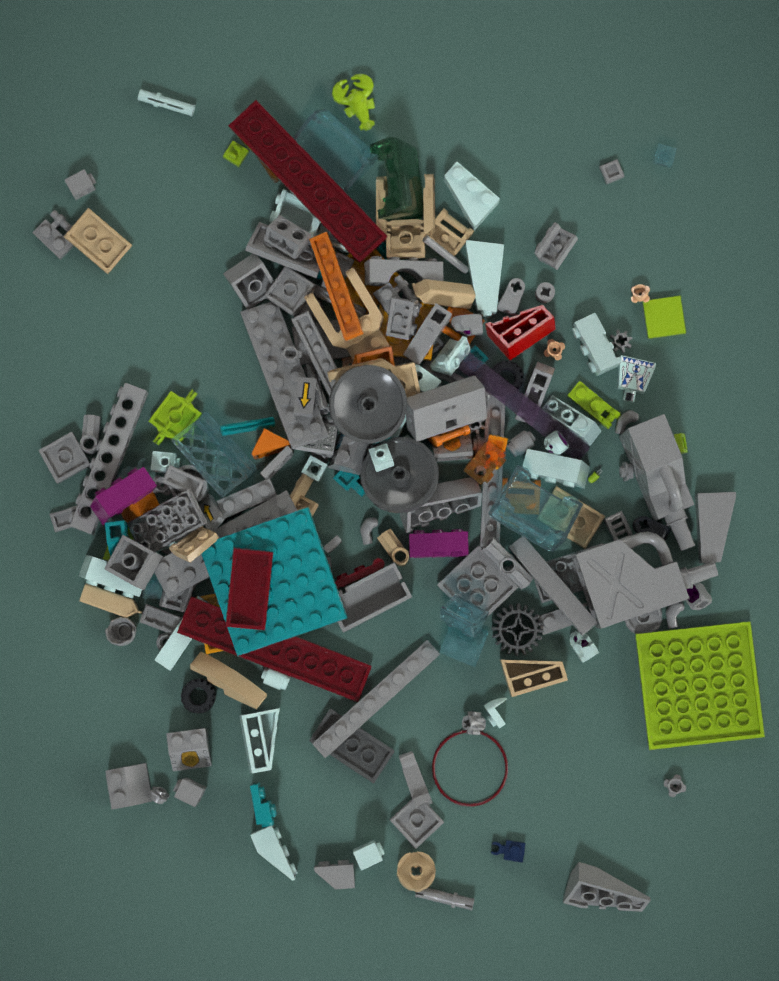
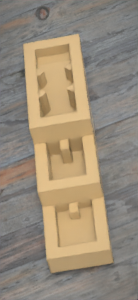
(231, 681)

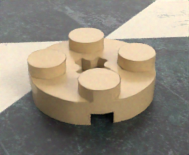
(418, 882)

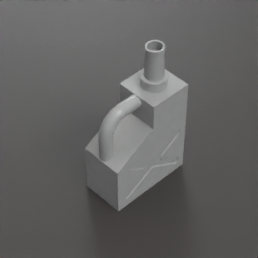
(660, 474)
(625, 586)

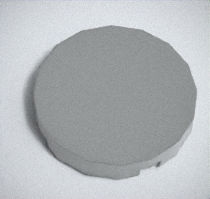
(645, 623)

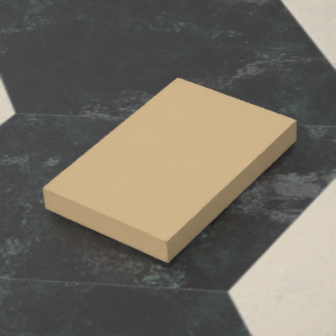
(97, 241)
(585, 523)

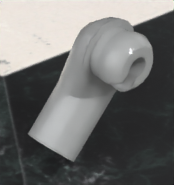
(624, 419)
(366, 528)
(671, 613)

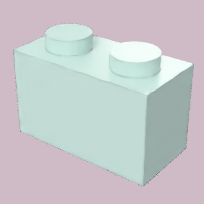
(368, 854)

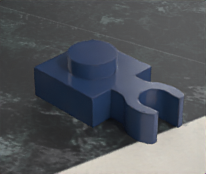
(512, 850)

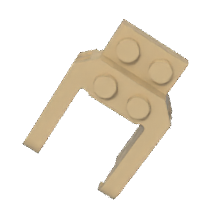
(407, 236)
(371, 323)
(405, 373)

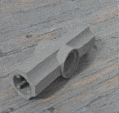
(516, 571)

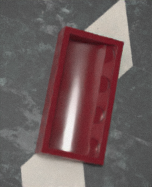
(249, 588)

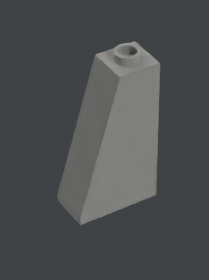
(713, 522)

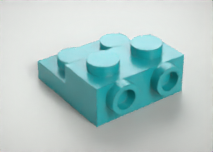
(263, 810)

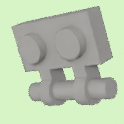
(51, 237)
(385, 293)

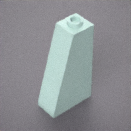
(485, 273)

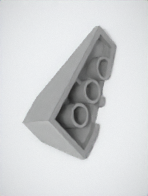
(597, 888)

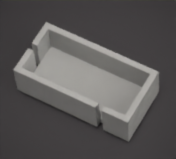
(373, 596)

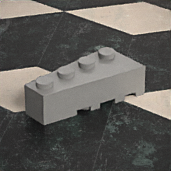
(448, 498)

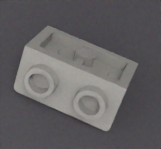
(402, 318)

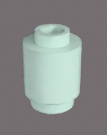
(275, 679)

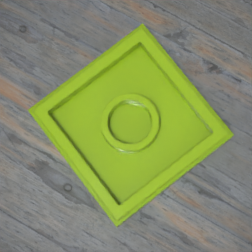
(664, 317)

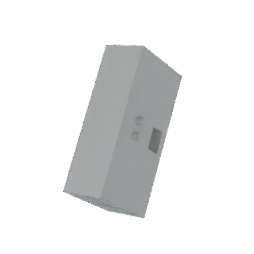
(446, 408)

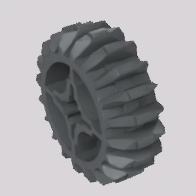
(516, 639)

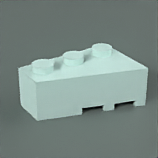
(471, 195)
(556, 468)

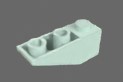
(572, 419)
(270, 848)

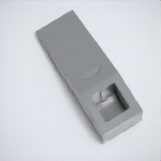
(427, 334)

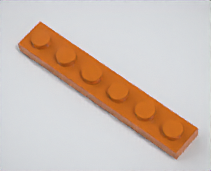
(336, 286)

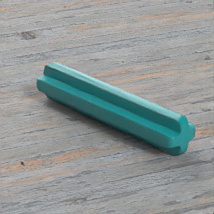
(247, 426)

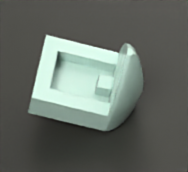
(495, 718)

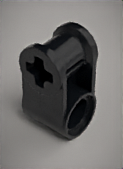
(651, 526)

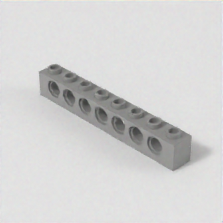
(126, 393)

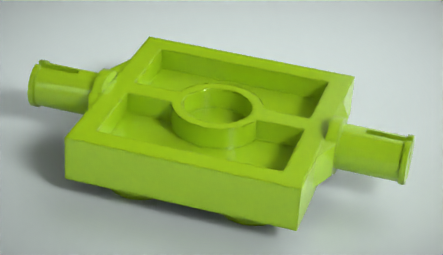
(174, 416)

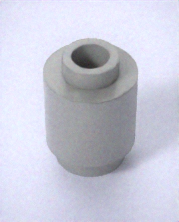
(520, 443)

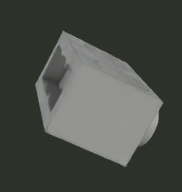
(287, 237)
(189, 791)

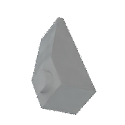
(538, 384)

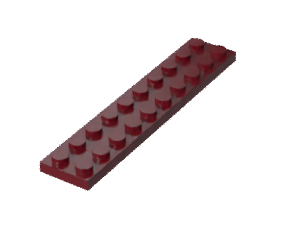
(307, 181)
(291, 656)

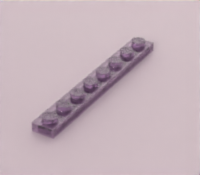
(521, 404)

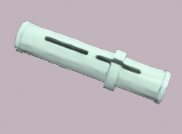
(166, 102)

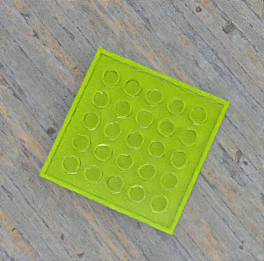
(699, 685)

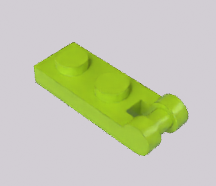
(593, 404)

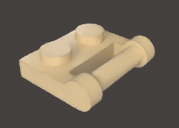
(446, 237)
(194, 544)

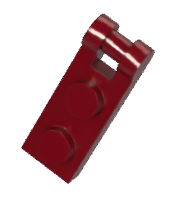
(360, 572)

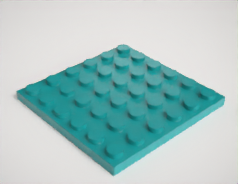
(300, 581)

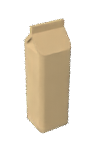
(444, 293)
(109, 601)

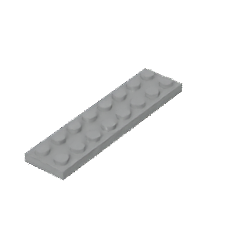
(269, 338)
(179, 575)

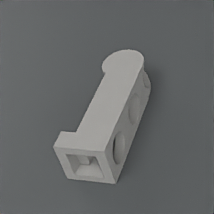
(415, 780)

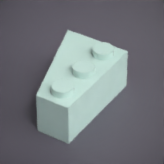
(595, 344)
(94, 572)
(259, 738)

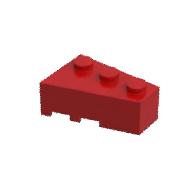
(521, 331)

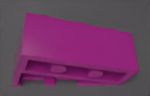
(122, 494)
(438, 544)

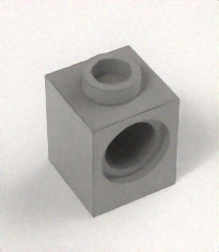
(81, 184)

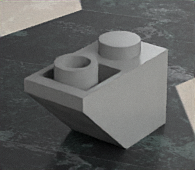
(337, 875)

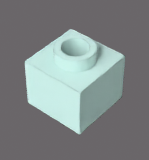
(312, 461)
(383, 462)

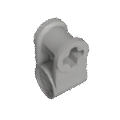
(510, 300)

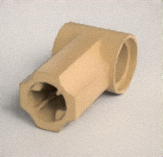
(393, 546)

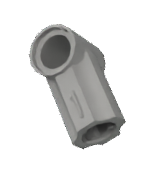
(90, 431)

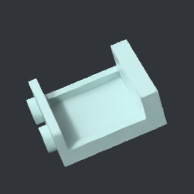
(294, 211)

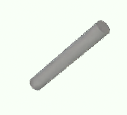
(445, 254)

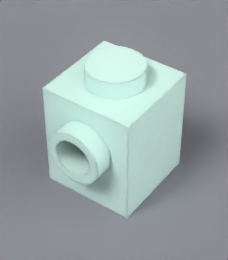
(162, 460)

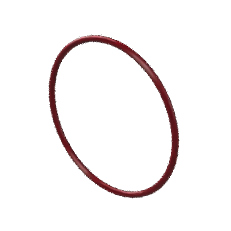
(466, 804)

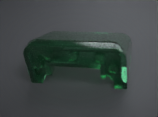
(403, 179)

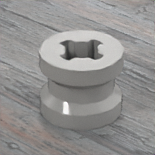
(542, 295)

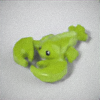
(356, 99)

